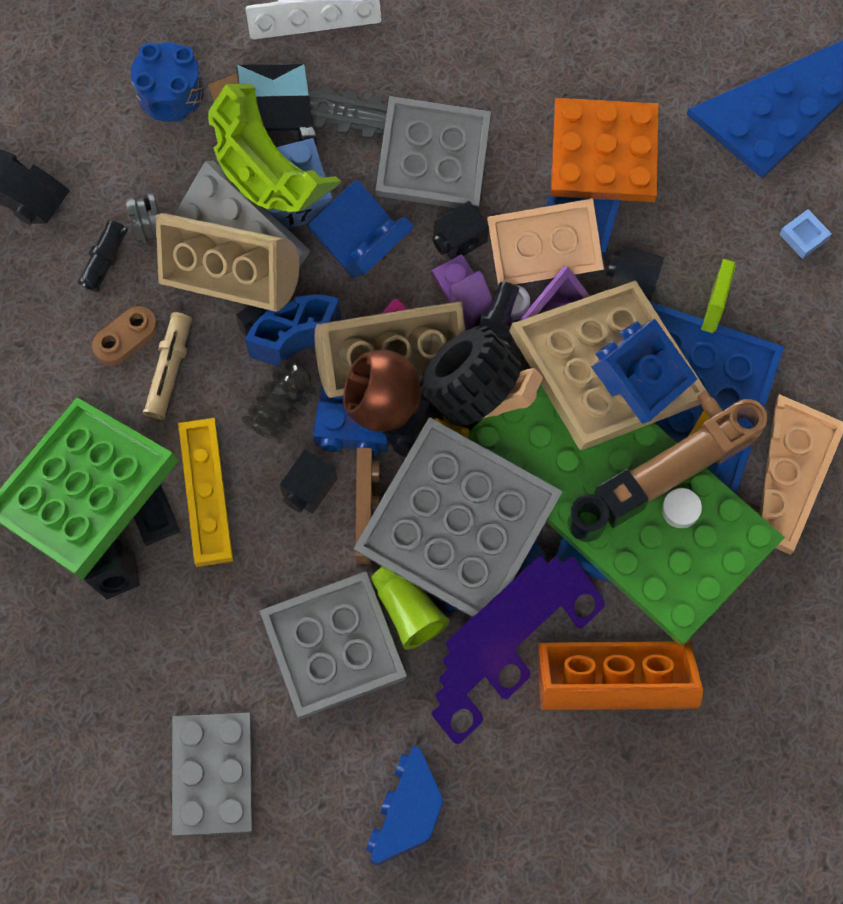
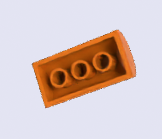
(618, 676)

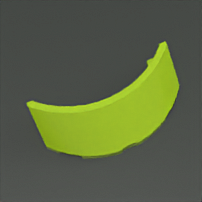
(254, 160)

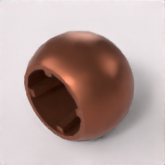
(381, 391)

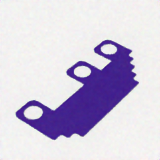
(502, 625)

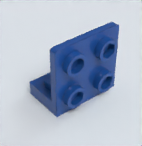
(357, 230)

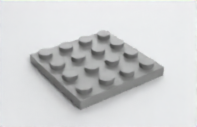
(457, 519)

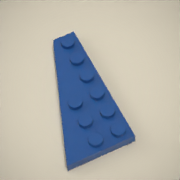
(776, 111)

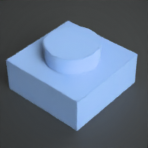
(805, 234)

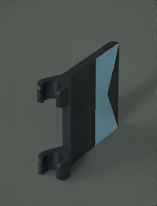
(281, 97)

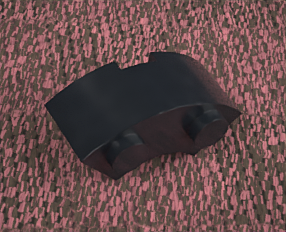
(27, 192)

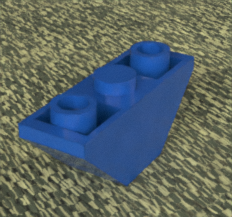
(409, 810)

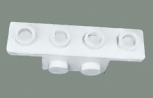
(305, 16)

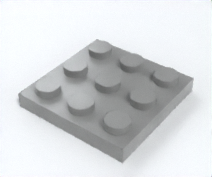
(432, 153)
(333, 645)

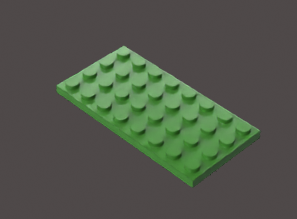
(664, 570)

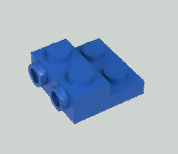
(644, 369)
(337, 430)

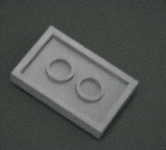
(212, 774)

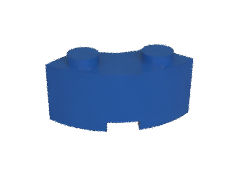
(292, 328)

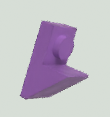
(463, 285)

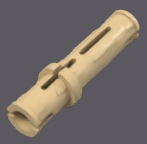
(178, 328)

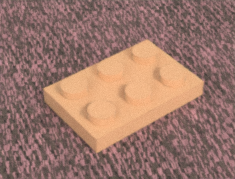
(543, 240)

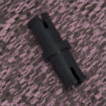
(102, 256)

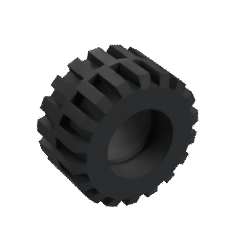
(470, 376)

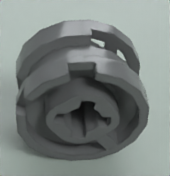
(143, 217)

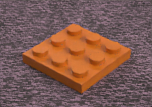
(605, 150)

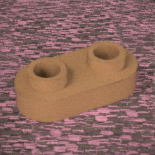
(127, 337)

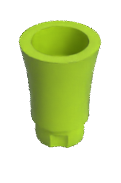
(409, 608)

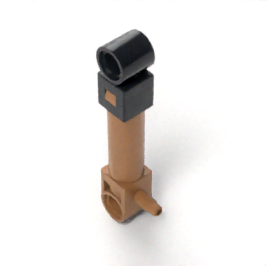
(632, 490)

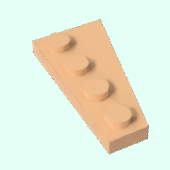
(796, 466)

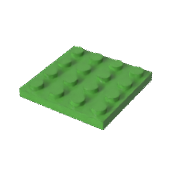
(82, 486)

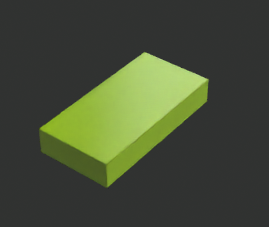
(718, 296)

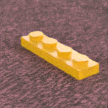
(205, 492)

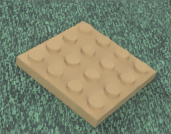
(563, 349)

